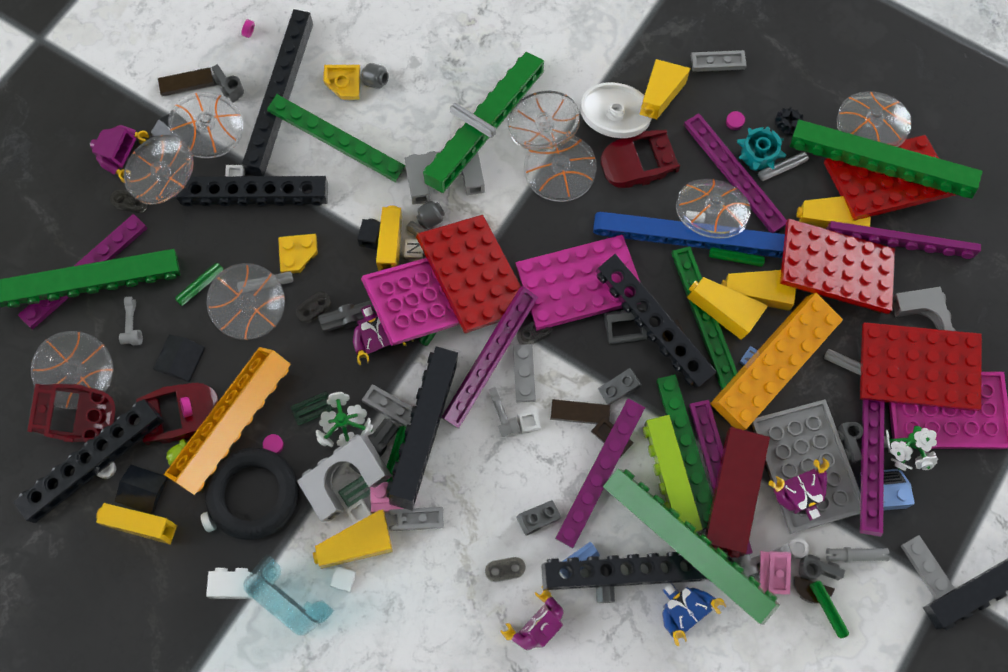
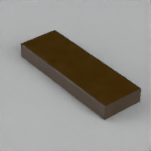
(185, 81)
(579, 411)

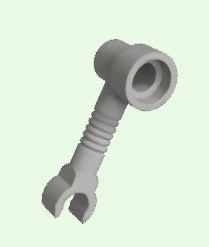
(130, 336)
(508, 426)
(750, 564)

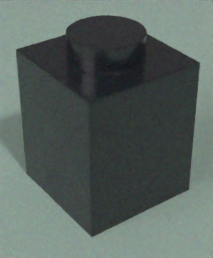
(369, 233)

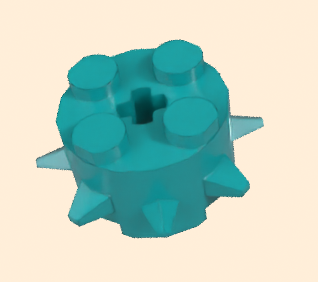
(761, 148)

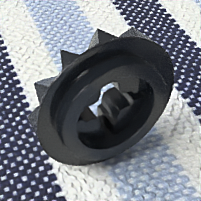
(783, 124)

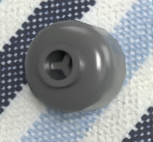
(374, 75)
(430, 214)

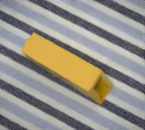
(663, 86)
(823, 211)
(389, 238)
(763, 287)
(726, 306)
(136, 523)
(360, 541)

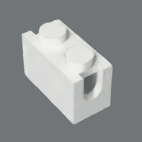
(227, 584)

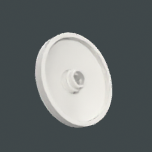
(614, 110)

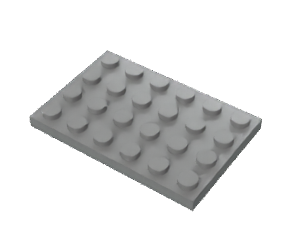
(795, 442)

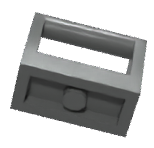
(622, 315)

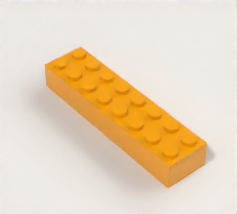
(776, 362)
(227, 420)

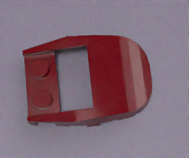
(623, 165)
(202, 402)
(93, 412)

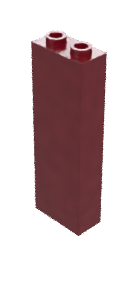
(737, 491)

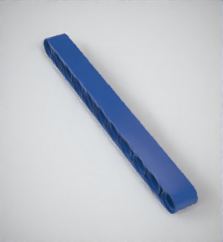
(679, 234)

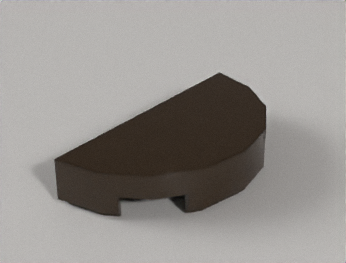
(804, 590)

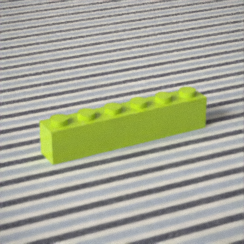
(671, 469)

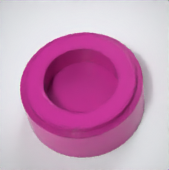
(248, 28)
(735, 120)
(186, 406)
(273, 443)

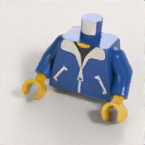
(687, 609)

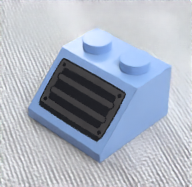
(896, 490)

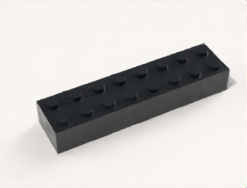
(423, 428)

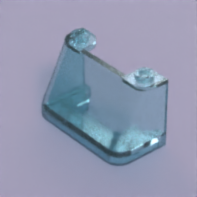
(261, 588)

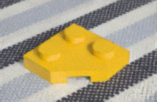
(343, 80)
(296, 252)

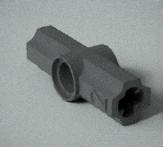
(345, 316)
(381, 438)

